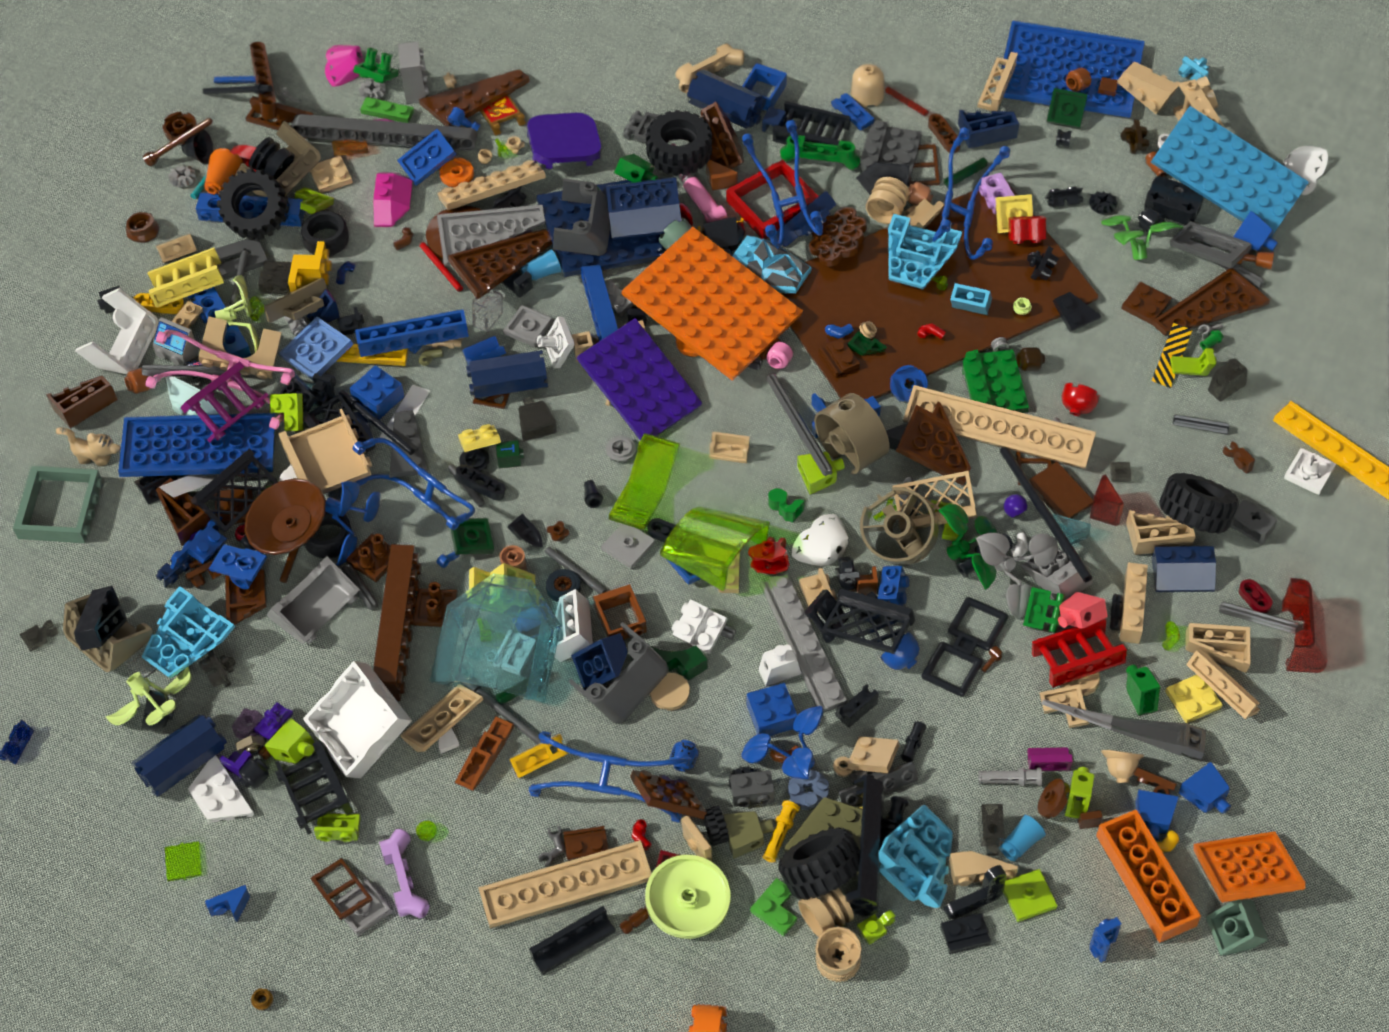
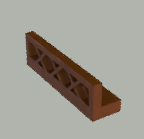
(284, 113)

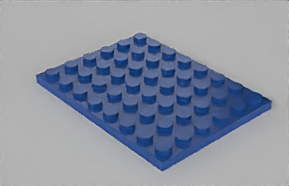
(1052, 52)

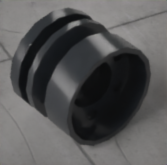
(271, 158)

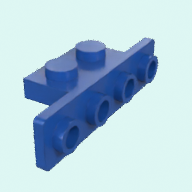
(202, 546)

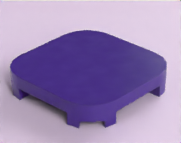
(563, 139)

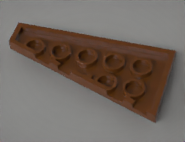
(1216, 300)

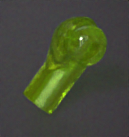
(258, 308)
(1173, 635)

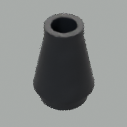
(592, 495)

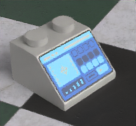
(175, 348)

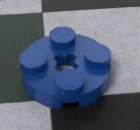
(899, 378)

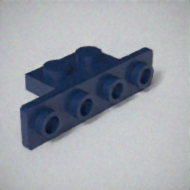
(798, 225)

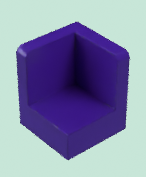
(235, 761)

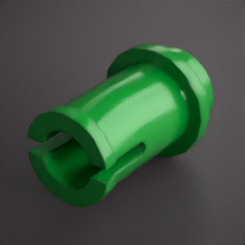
(1214, 338)

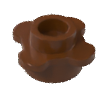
(558, 536)

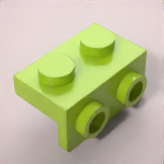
(338, 827)

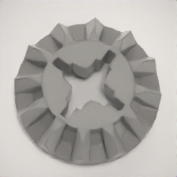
(377, 93)
(182, 181)
(615, 444)

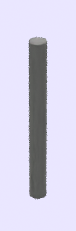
(241, 269)
(582, 576)

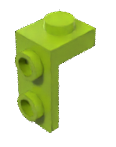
(1194, 366)

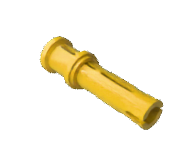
(784, 822)

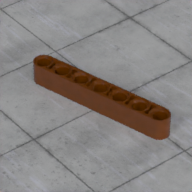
(263, 76)

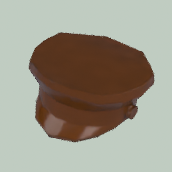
(142, 227)

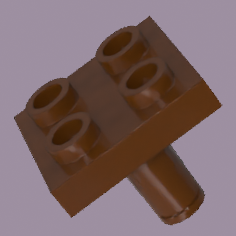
(371, 557)
(432, 605)

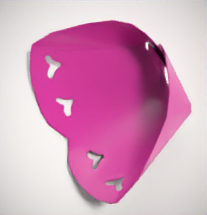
(343, 64)

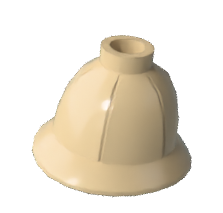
(1122, 764)

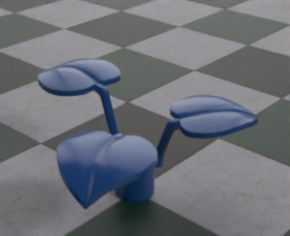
(338, 508)
(802, 759)

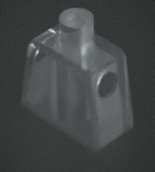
(487, 310)

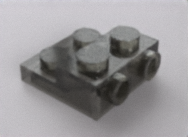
(274, 277)

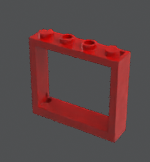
(749, 184)

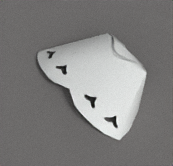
(1303, 163)
(821, 542)

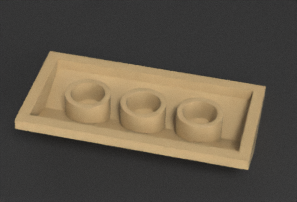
(441, 718)

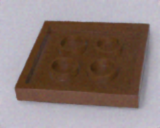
(667, 794)

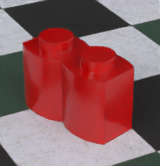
(1027, 228)

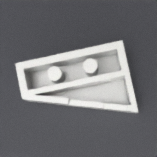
(576, 629)

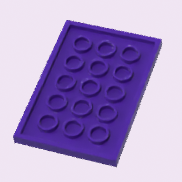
(639, 380)

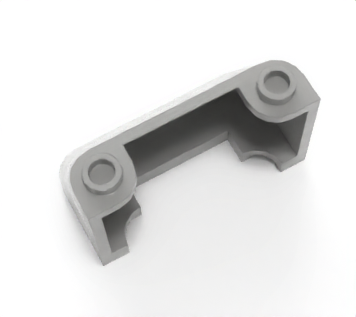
(314, 601)

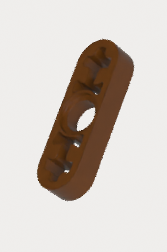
(943, 126)

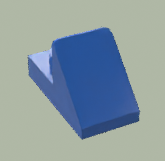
(234, 900)

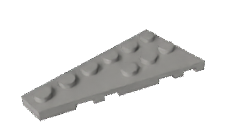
(478, 228)

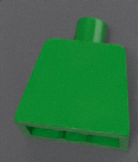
(635, 168)
(1142, 689)

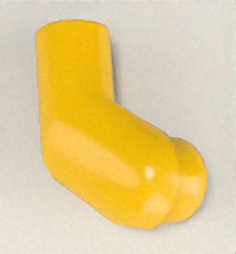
(1169, 841)

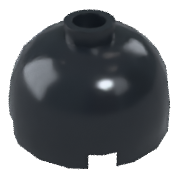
(159, 698)

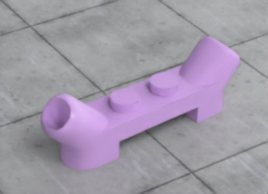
(406, 902)

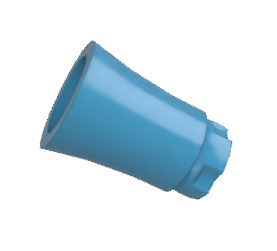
(543, 266)
(1022, 838)

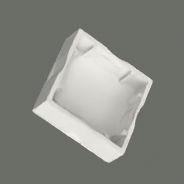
(357, 719)

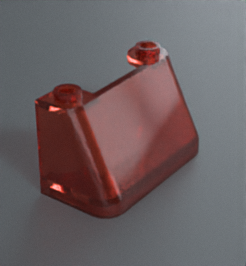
(1310, 643)

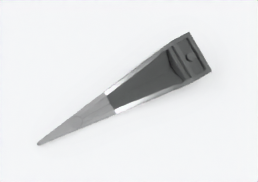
(1168, 736)

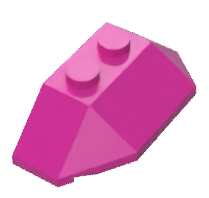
(391, 198)

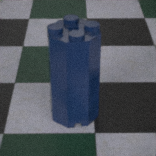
(738, 103)
(507, 374)
(179, 754)

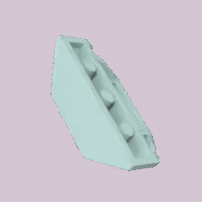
(181, 391)

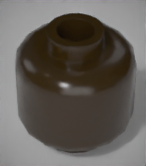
(1030, 359)

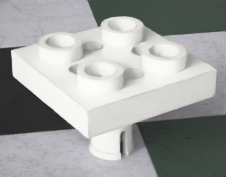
(557, 342)
(1311, 468)

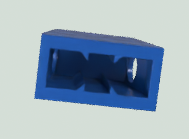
(1256, 232)
(1206, 790)
(1156, 811)

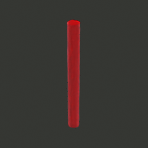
(440, 266)

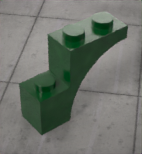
(687, 662)

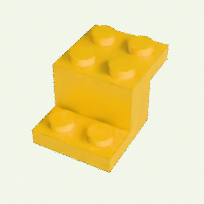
(310, 268)

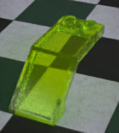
(646, 482)

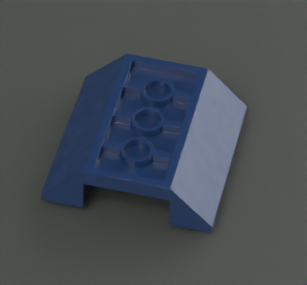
(642, 207)

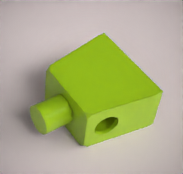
(813, 476)
(290, 743)
(1080, 786)

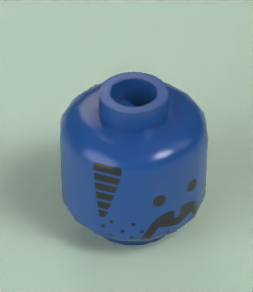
(684, 748)

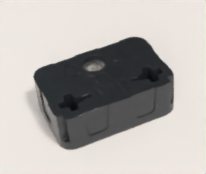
(1174, 200)

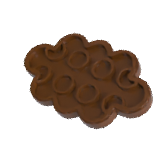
(839, 238)

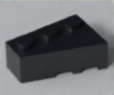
(99, 619)

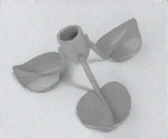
(993, 550)

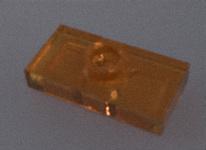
(349, 147)

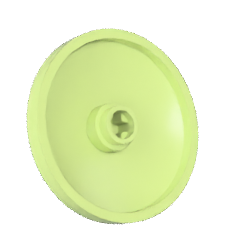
(687, 896)

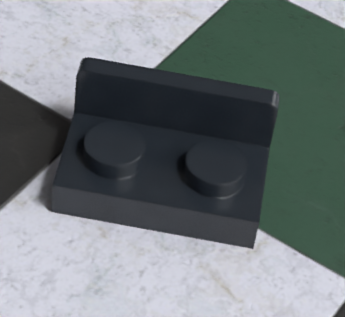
(148, 484)

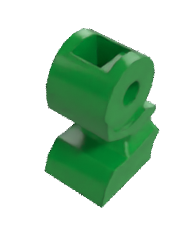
(778, 501)

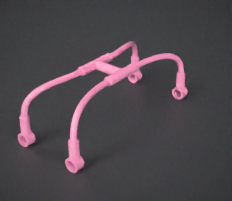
(285, 379)

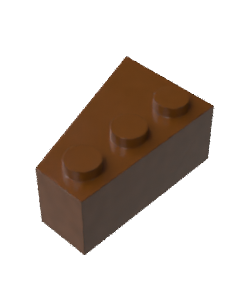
(82, 401)
(182, 514)

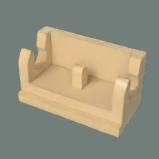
(729, 447)

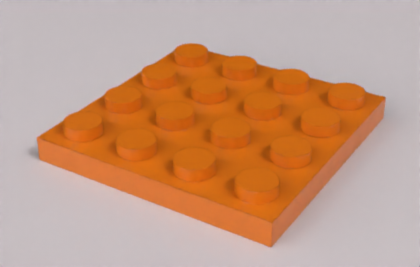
(1248, 866)

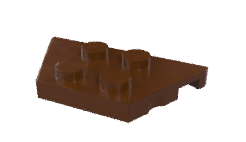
(245, 602)

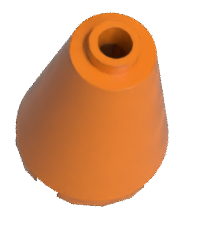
(220, 167)

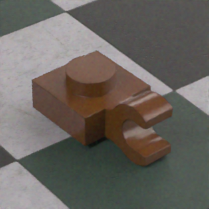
(1241, 457)

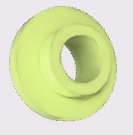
(1022, 306)

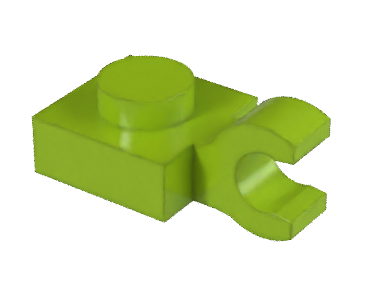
(874, 928)

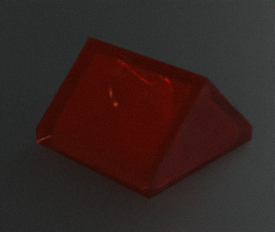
(1107, 503)

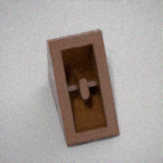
(720, 176)

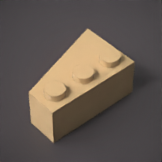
(1148, 87)
(1151, 532)
(1221, 643)

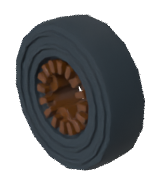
(559, 577)

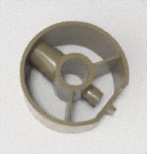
(853, 430)
(908, 539)

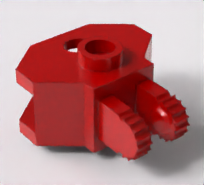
(769, 555)

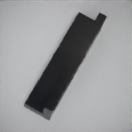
(571, 940)

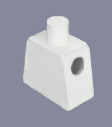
(779, 665)

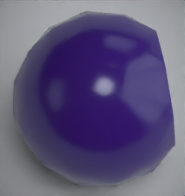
(1015, 505)

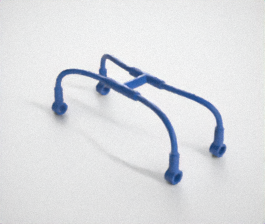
(816, 217)
(945, 225)
(452, 522)
(607, 760)

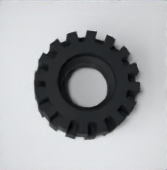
(716, 826)

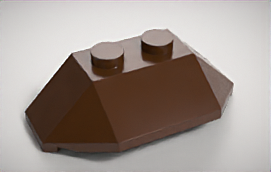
(725, 144)

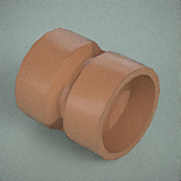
(513, 556)

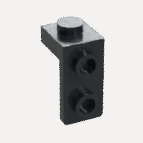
(519, 283)

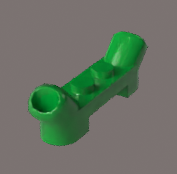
(843, 153)

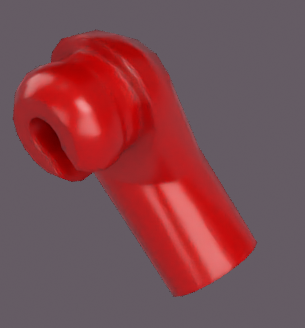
(638, 833)

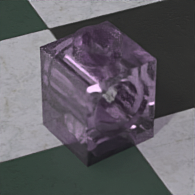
(247, 716)

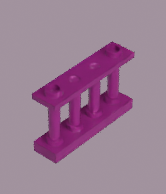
(221, 384)

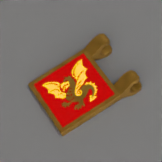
(502, 111)

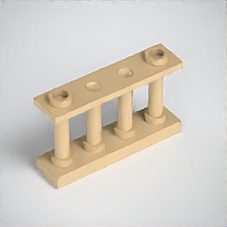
(1195, 98)

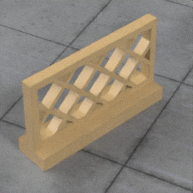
(924, 520)

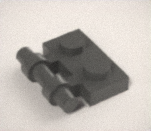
(640, 131)

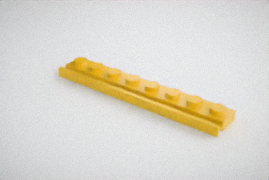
(1335, 447)

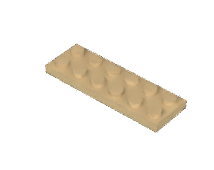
(491, 185)

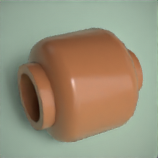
(919, 192)

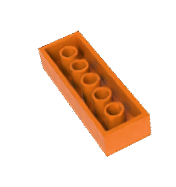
(1148, 876)

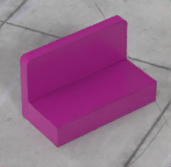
(1049, 759)

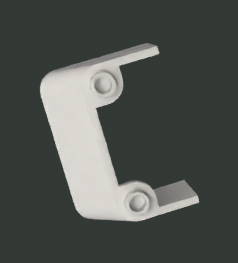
(136, 333)

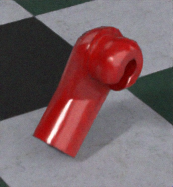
(929, 329)

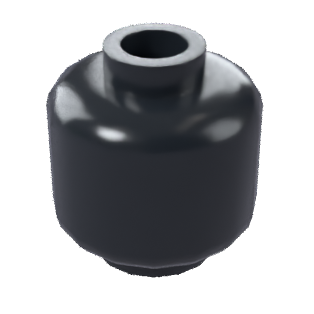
(1150, 217)
(254, 773)

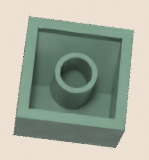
(1237, 927)

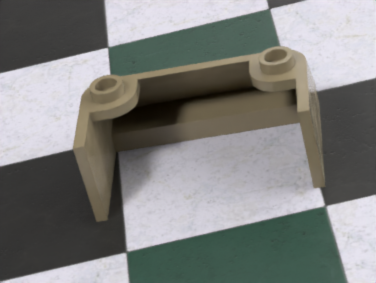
(305, 159)

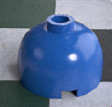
(905, 654)

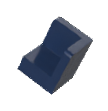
(773, 117)

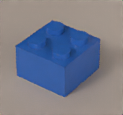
(377, 391)
(771, 710)

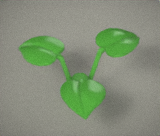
(1138, 246)

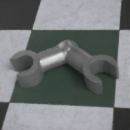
(559, 848)

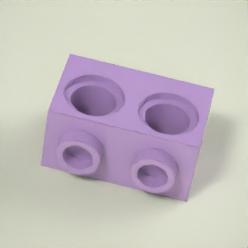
(992, 187)

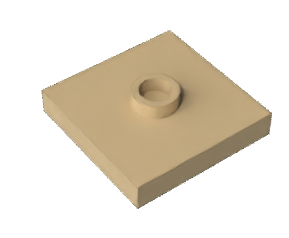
(695, 839)

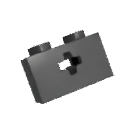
(1253, 522)

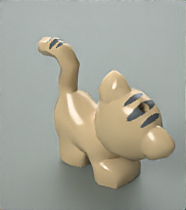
(95, 448)

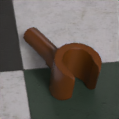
(996, 655)

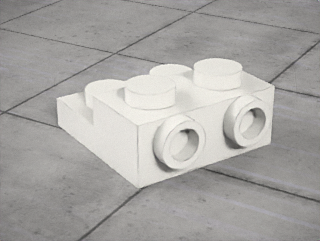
(699, 626)

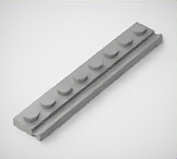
(804, 642)

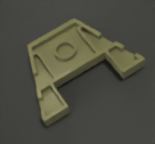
(830, 815)

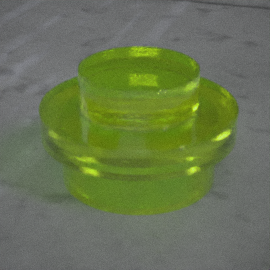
(426, 830)

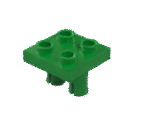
(378, 71)

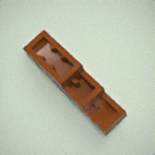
(484, 754)

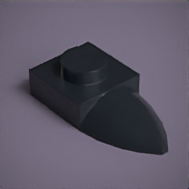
(525, 530)

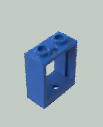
(776, 78)

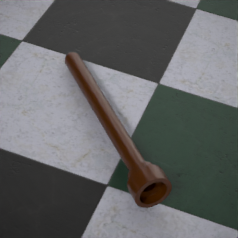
(152, 157)

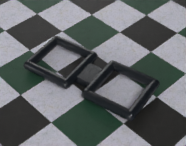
(964, 646)

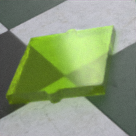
(183, 861)

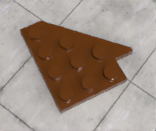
(933, 442)

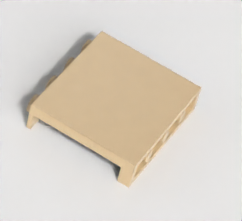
(326, 454)

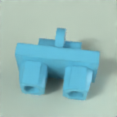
(1195, 67)

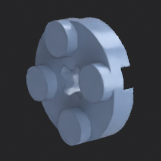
(811, 799)

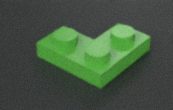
(770, 908)

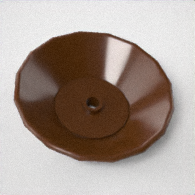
(285, 516)

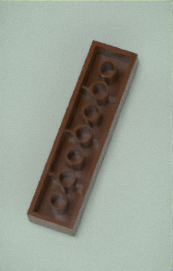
(397, 618)

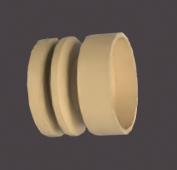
(886, 199)
(826, 911)
(838, 942)

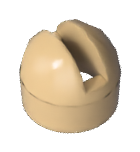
(484, 156)

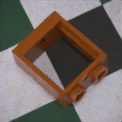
(615, 598)

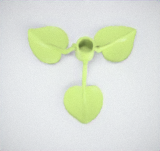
(230, 315)
(140, 686)

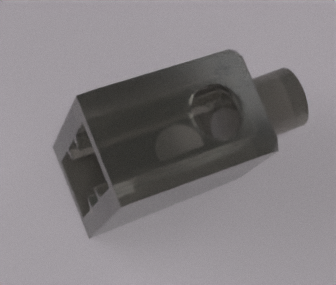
(1228, 379)
(535, 419)
(991, 821)

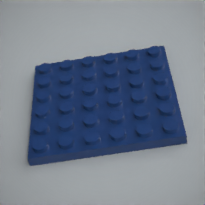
(619, 252)

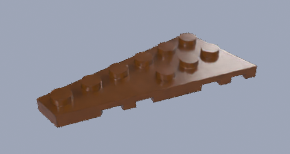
(473, 96)

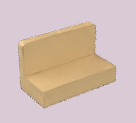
(924, 213)
(176, 248)

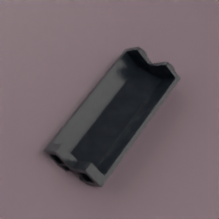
(866, 898)

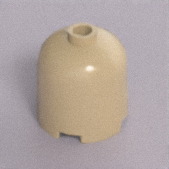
(868, 85)

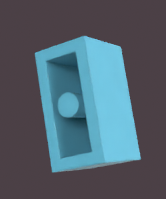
(971, 299)

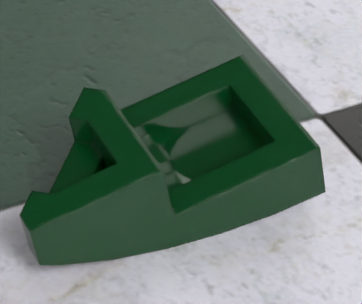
(865, 346)

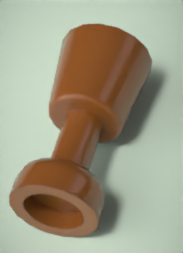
(1261, 259)

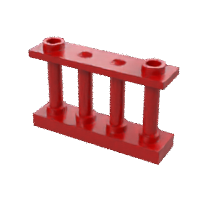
(1080, 667)

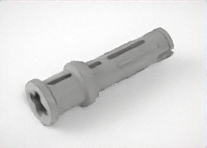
(1021, 777)

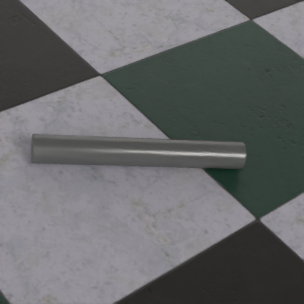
(472, 493)

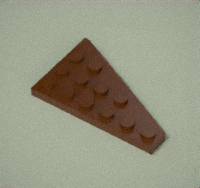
(493, 263)

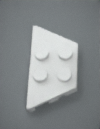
(218, 794)

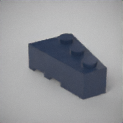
(988, 127)

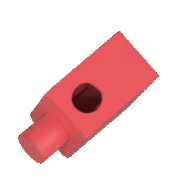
(1082, 610)

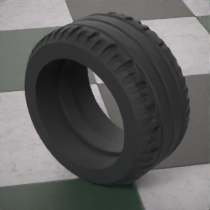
(325, 220)
(332, 547)

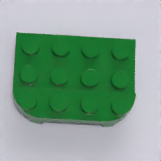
(995, 379)

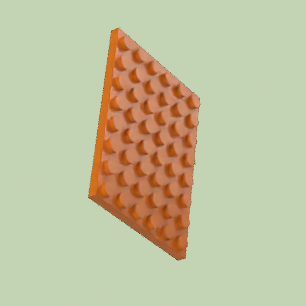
(712, 303)

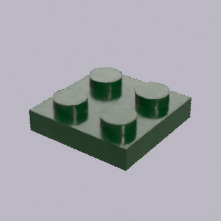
(1066, 108)
(473, 537)

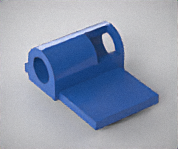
(238, 564)

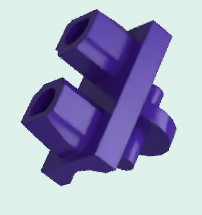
(273, 721)

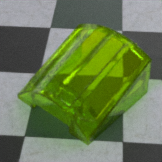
(710, 540)

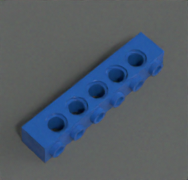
(249, 208)
(210, 302)
(411, 333)

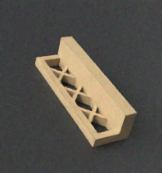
(1000, 85)
(1223, 684)

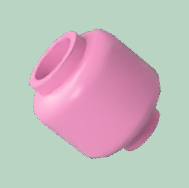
(779, 355)

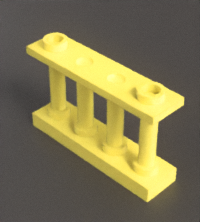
(185, 277)

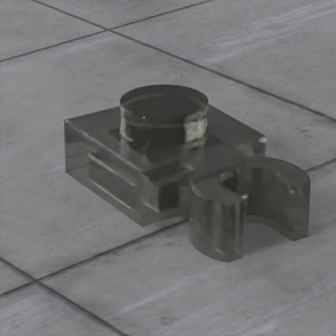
(37, 636)

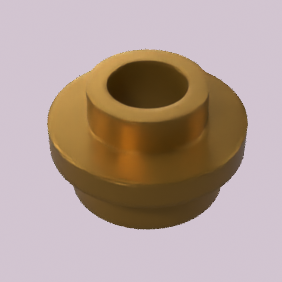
(261, 993)

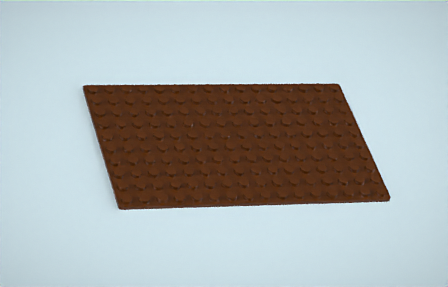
(861, 292)

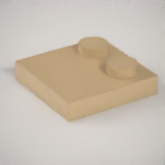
(873, 754)

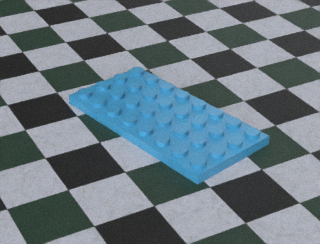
(1228, 170)

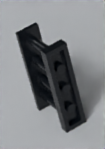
(815, 115)
(332, 787)

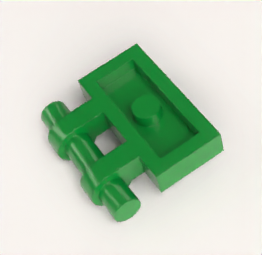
(1037, 609)

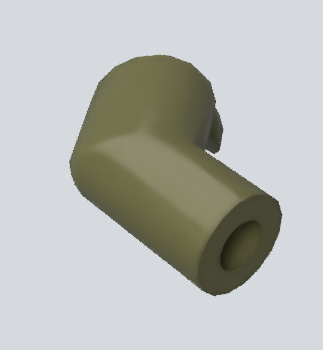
(428, 355)

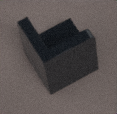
(636, 312)

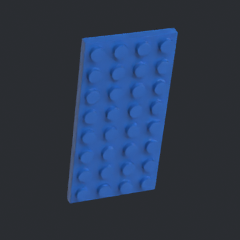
(181, 445)

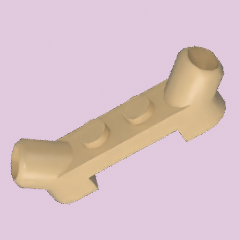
(725, 56)

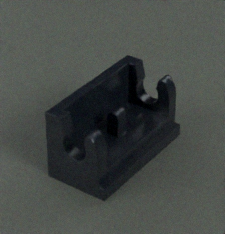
(857, 706)

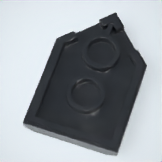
(879, 169)

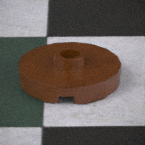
(1053, 798)

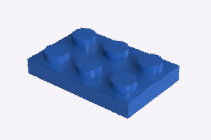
(426, 157)

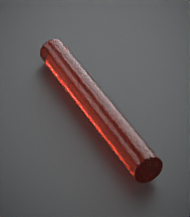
(906, 101)

